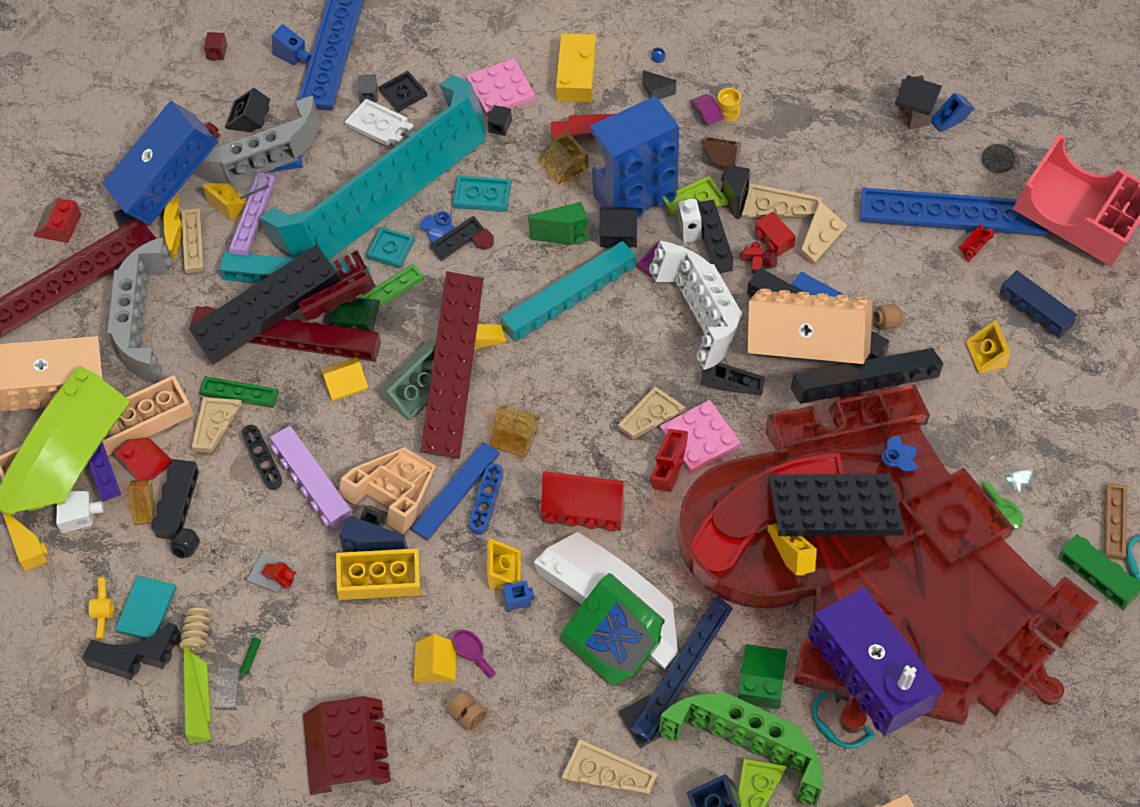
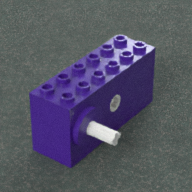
(874, 662)

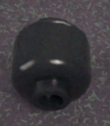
(184, 543)

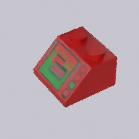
(58, 221)

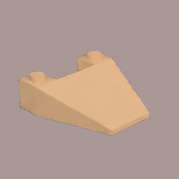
(395, 481)

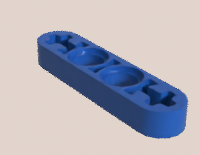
(483, 498)

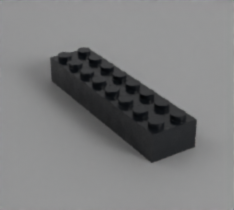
(263, 304)

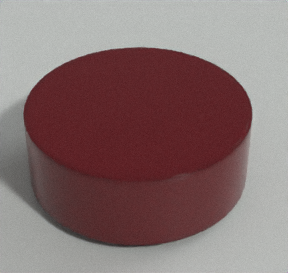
(769, 258)

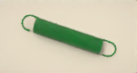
(250, 656)

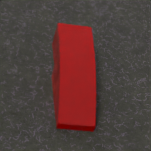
(669, 460)

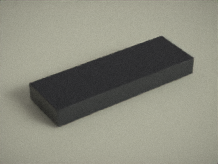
(456, 238)

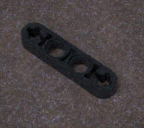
(261, 457)

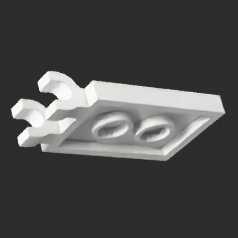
(379, 123)

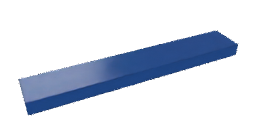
(455, 491)

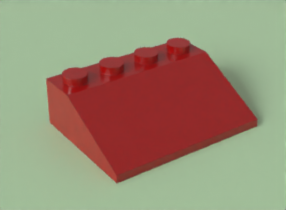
(582, 501)

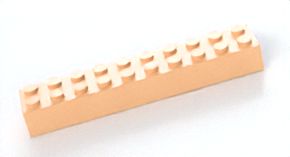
(148, 414)

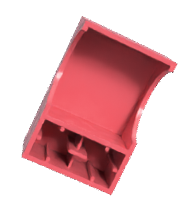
(1081, 206)

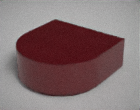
(484, 239)

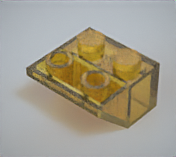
(564, 158)
(514, 430)

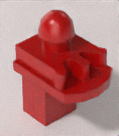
(753, 254)
(280, 573)

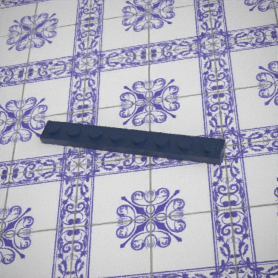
(681, 668)

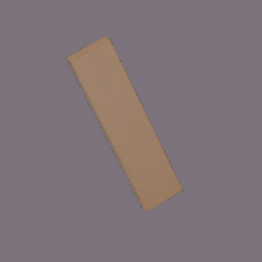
(1115, 521)

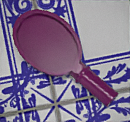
(471, 649)

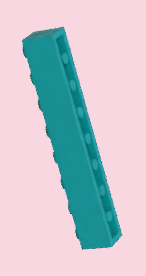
(257, 267)
(568, 291)

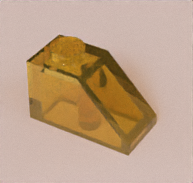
(141, 501)

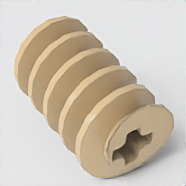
(194, 629)

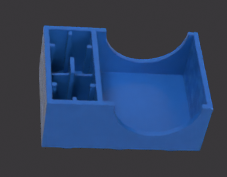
(639, 157)

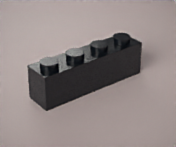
(715, 237)
(175, 498)

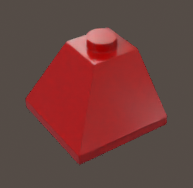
(142, 458)

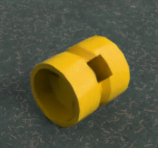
(729, 104)

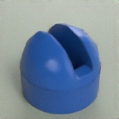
(658, 55)

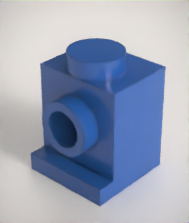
(517, 595)

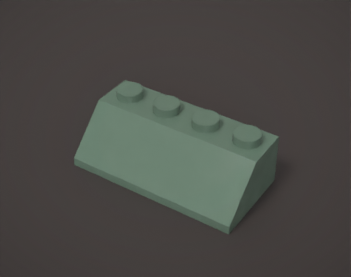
(409, 386)

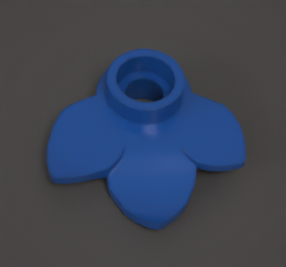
(435, 227)
(902, 455)

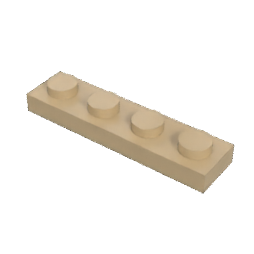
(192, 241)

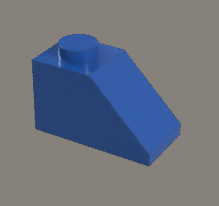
(952, 112)

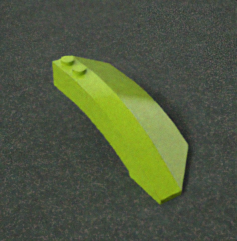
(61, 443)

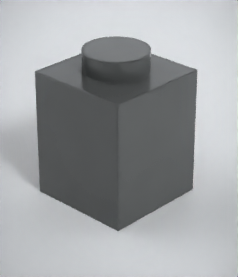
(368, 87)

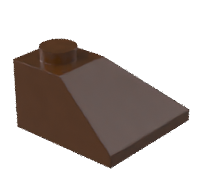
(722, 151)

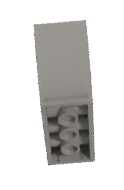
(264, 149)
(129, 306)

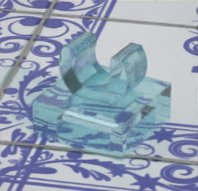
(1020, 476)

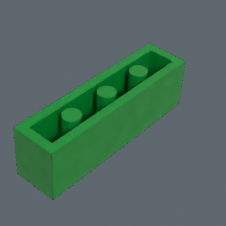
(1100, 571)

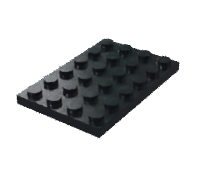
(835, 505)

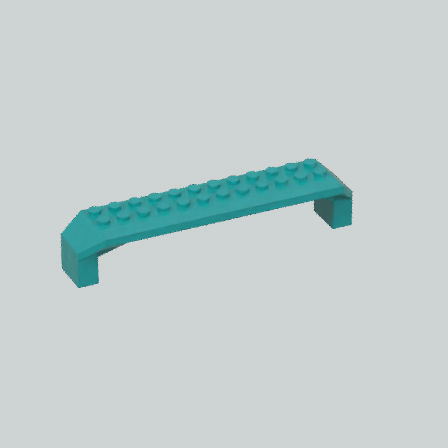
(387, 181)

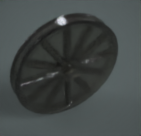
(998, 158)

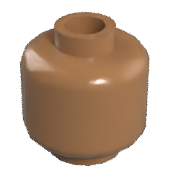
(887, 316)

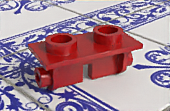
(975, 242)

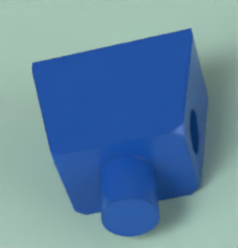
(289, 46)

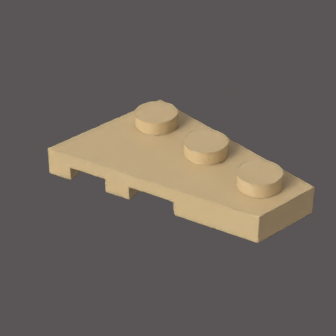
(822, 232)
(649, 413)
(213, 422)

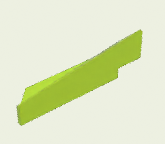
(196, 698)

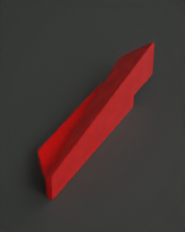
(576, 125)

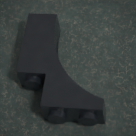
(126, 658)

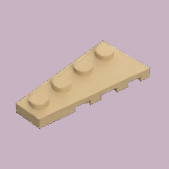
(785, 204)
(603, 769)

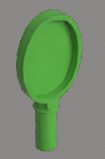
(1007, 507)

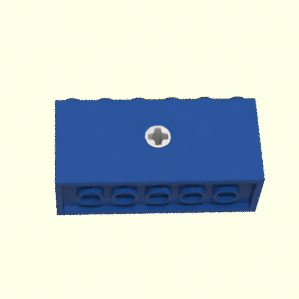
(160, 163)

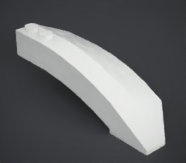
(579, 564)

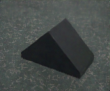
(658, 85)

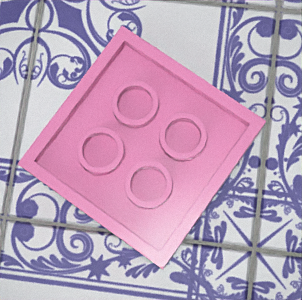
(501, 86)
(707, 435)

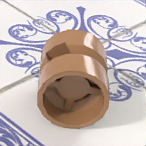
(469, 712)

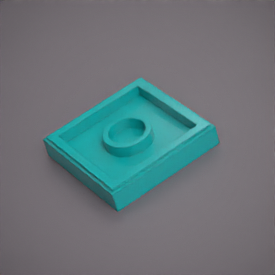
(390, 247)

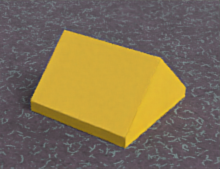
(224, 199)
(989, 348)
(344, 379)
(502, 564)
(434, 660)

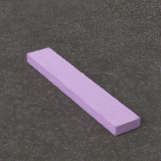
(251, 219)

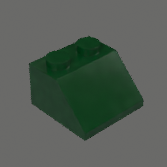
(356, 314)

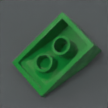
(560, 225)
(762, 676)

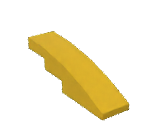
(173, 226)

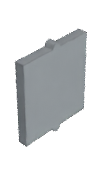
(256, 574)

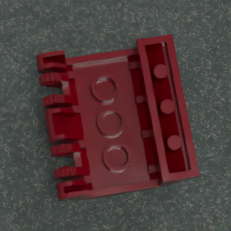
(352, 284)
(345, 743)

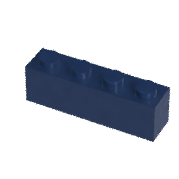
(1038, 304)

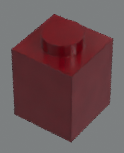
(215, 46)

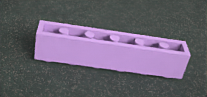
(311, 478)

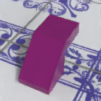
(707, 109)

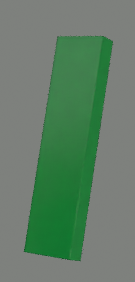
(241, 391)

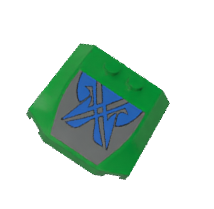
(613, 631)

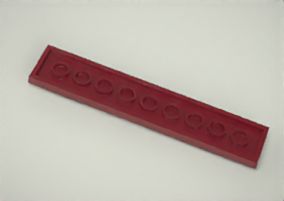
(71, 275)
(452, 365)

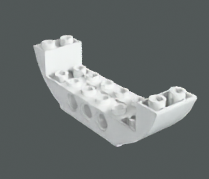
(705, 294)

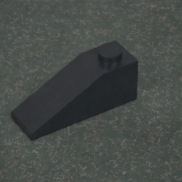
(732, 379)

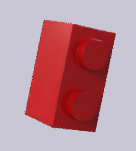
(774, 234)

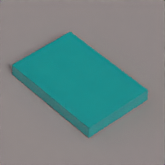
(482, 193)
(145, 608)

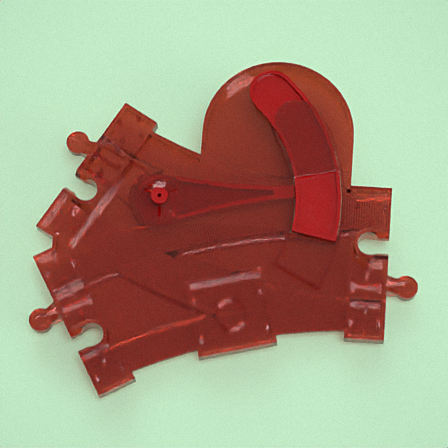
(943, 584)

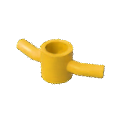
(101, 608)

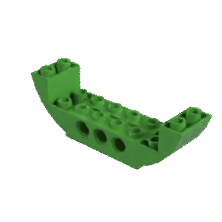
(753, 729)

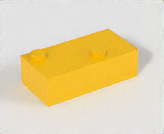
(576, 67)
(378, 574)

